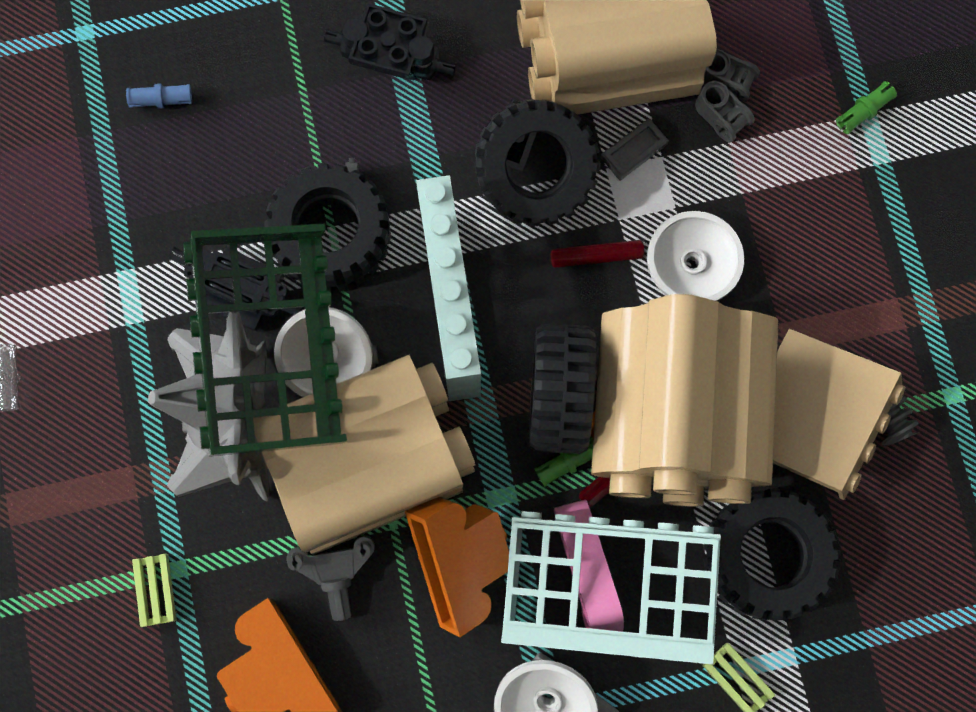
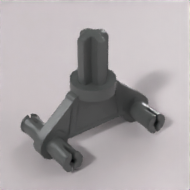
(333, 571)

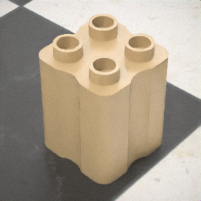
(616, 50)
(685, 401)
(386, 466)

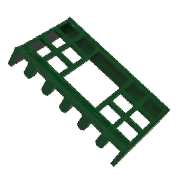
(319, 333)

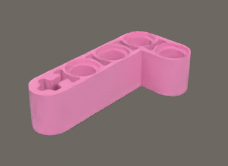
(596, 588)

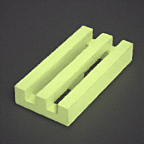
(141, 594)
(758, 701)

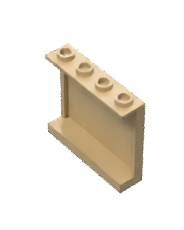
(829, 410)

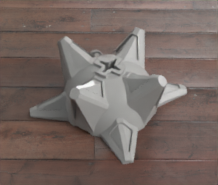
(230, 358)

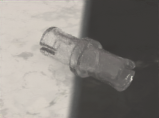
(9, 378)

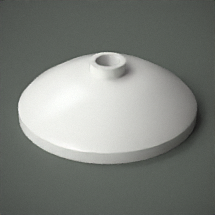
(701, 239)
(350, 349)
(526, 684)

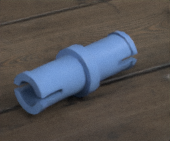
(159, 96)

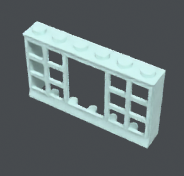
(449, 288)
(600, 640)

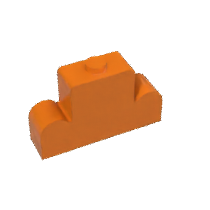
(459, 557)
(275, 671)

